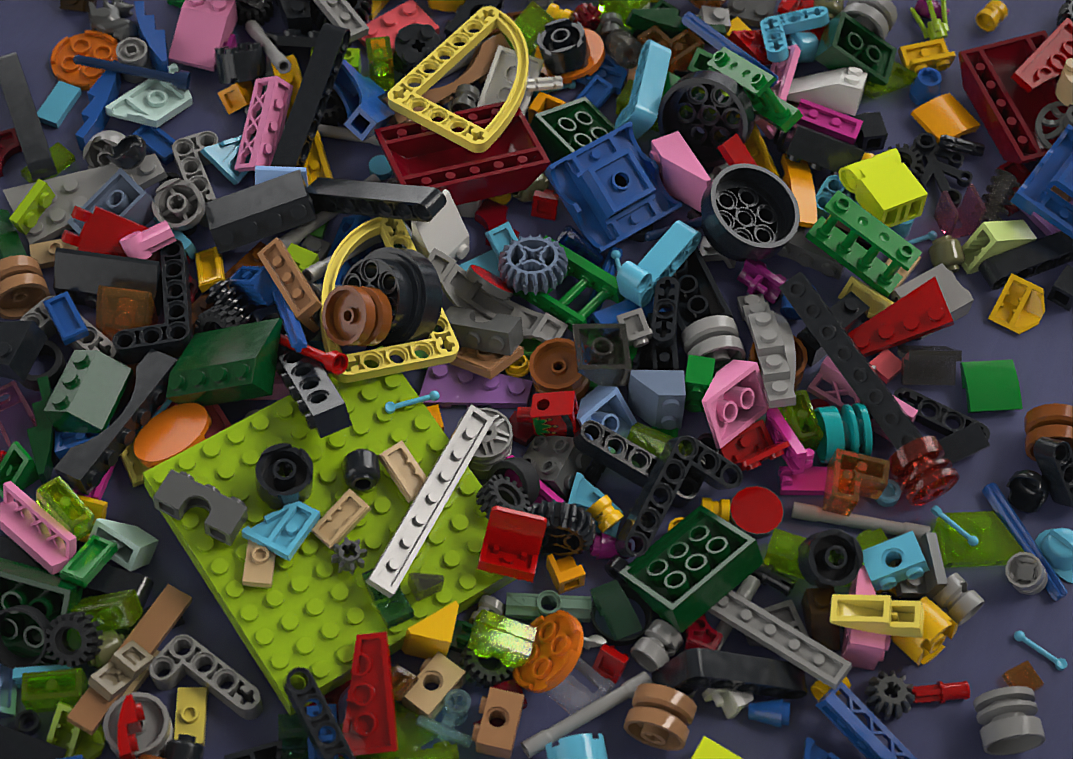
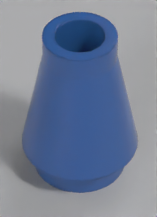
(770, 712)

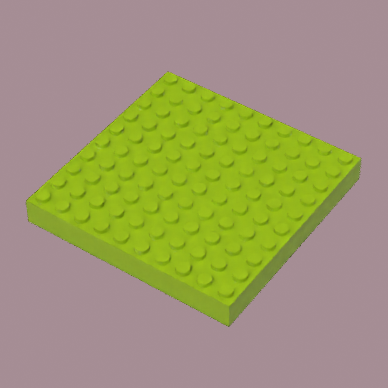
(312, 608)

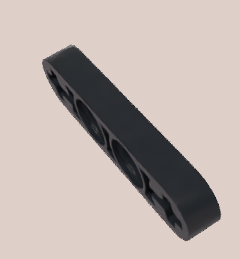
(941, 411)

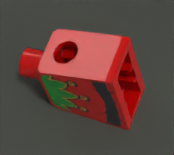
(551, 414)

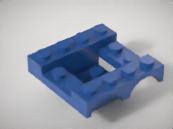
(1052, 170)
(591, 196)

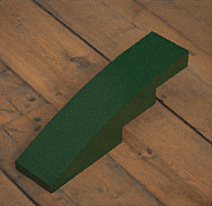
(665, 19)
(43, 435)

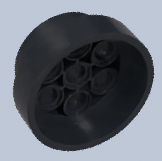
(675, 117)
(748, 213)
(411, 289)

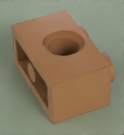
(498, 740)

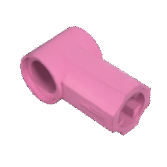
(144, 243)

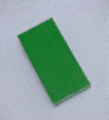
(88, 561)

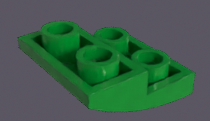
(991, 386)

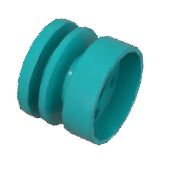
(844, 430)

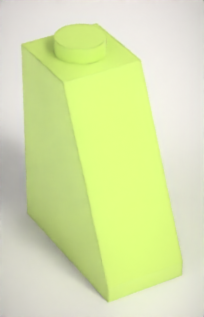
(994, 238)

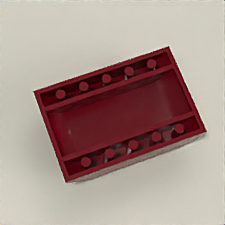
(1002, 103)
(434, 161)

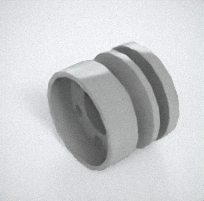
(494, 446)
(1009, 720)

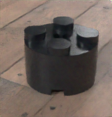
(413, 46)
(563, 46)
(240, 63)
(285, 461)
(845, 554)

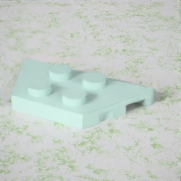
(151, 102)

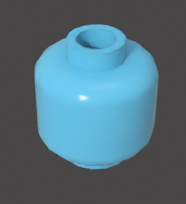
(807, 43)

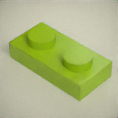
(32, 207)

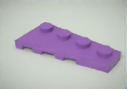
(464, 387)

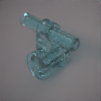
(451, 718)

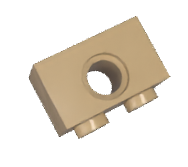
(438, 671)

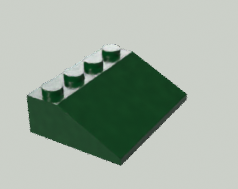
(570, 128)
(227, 365)
(693, 567)
(36, 588)

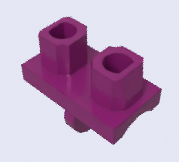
(761, 280)

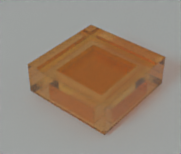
(1024, 676)

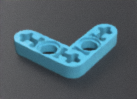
(787, 24)

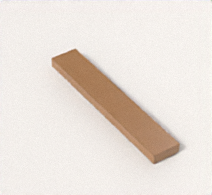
(149, 634)

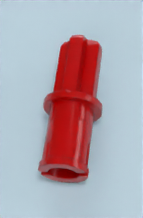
(941, 692)

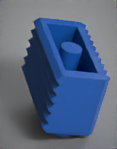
(254, 285)

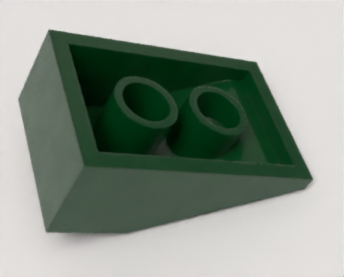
(851, 44)

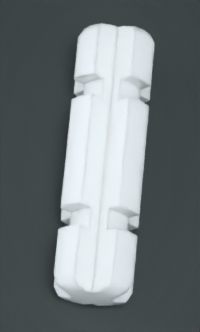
(544, 83)

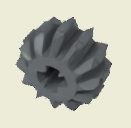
(894, 686)

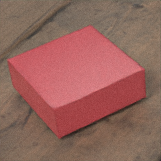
(887, 365)

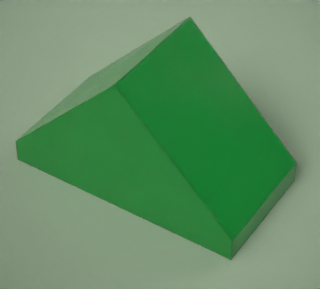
(17, 467)

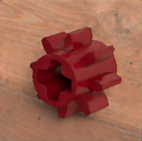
(587, 16)

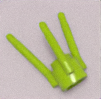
(936, 28)

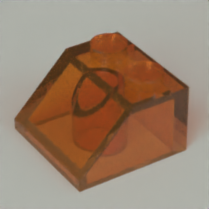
(123, 310)

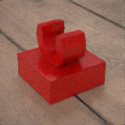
(545, 204)
(610, 663)

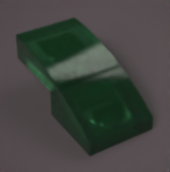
(393, 609)
(617, 610)
(293, 737)

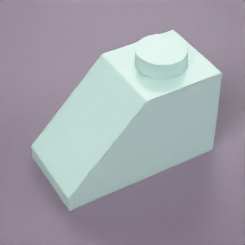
(133, 543)

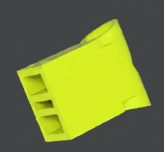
(885, 188)

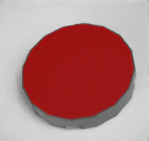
(489, 282)
(756, 511)

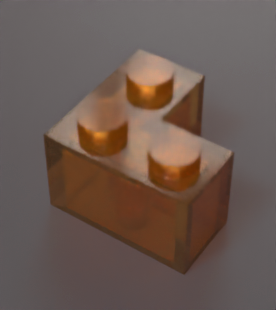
(682, 46)
(850, 476)

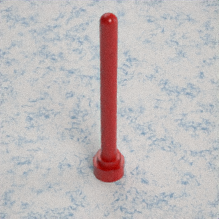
(333, 361)

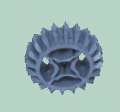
(532, 270)

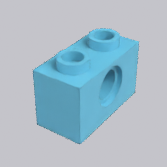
(881, 555)

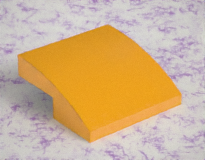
(945, 117)

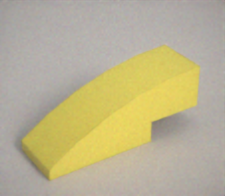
(878, 614)

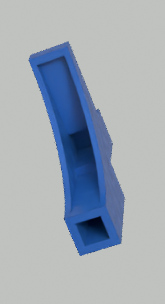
(362, 102)

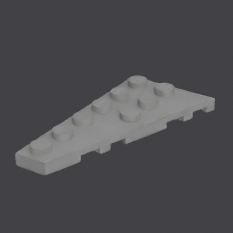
(76, 190)

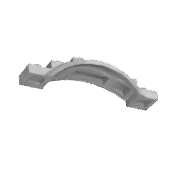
(469, 295)
(773, 347)

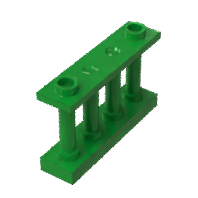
(757, 86)
(854, 256)
(589, 277)

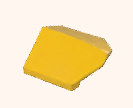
(1019, 305)

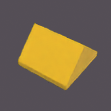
(431, 633)

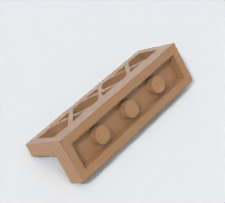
(291, 282)

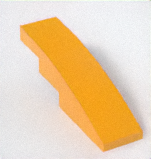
(800, 181)

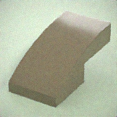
(121, 670)

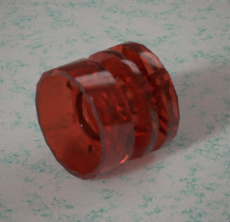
(923, 470)

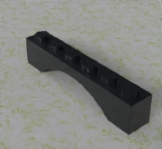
(88, 462)

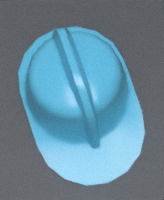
(1058, 550)

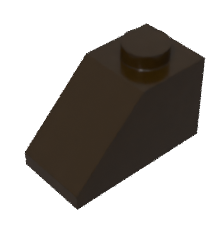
(816, 612)

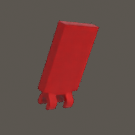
(103, 232)

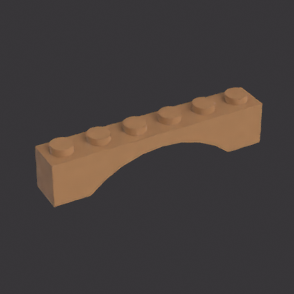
(475, 71)

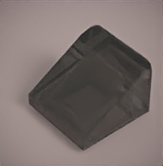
(424, 585)

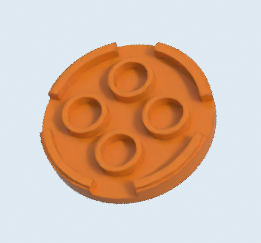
(89, 44)
(595, 60)
(171, 433)
(553, 652)

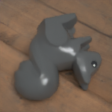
(111, 20)

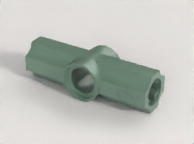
(530, 605)

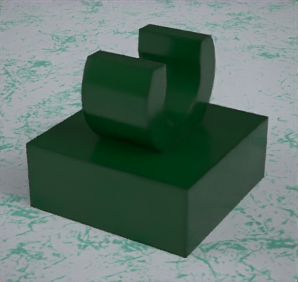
(460, 635)

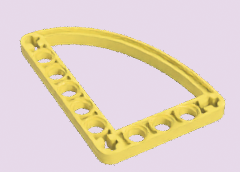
(473, 137)
(406, 351)

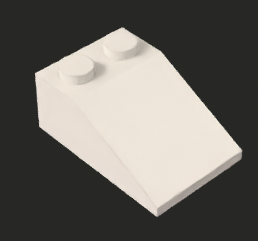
(833, 89)
(443, 232)

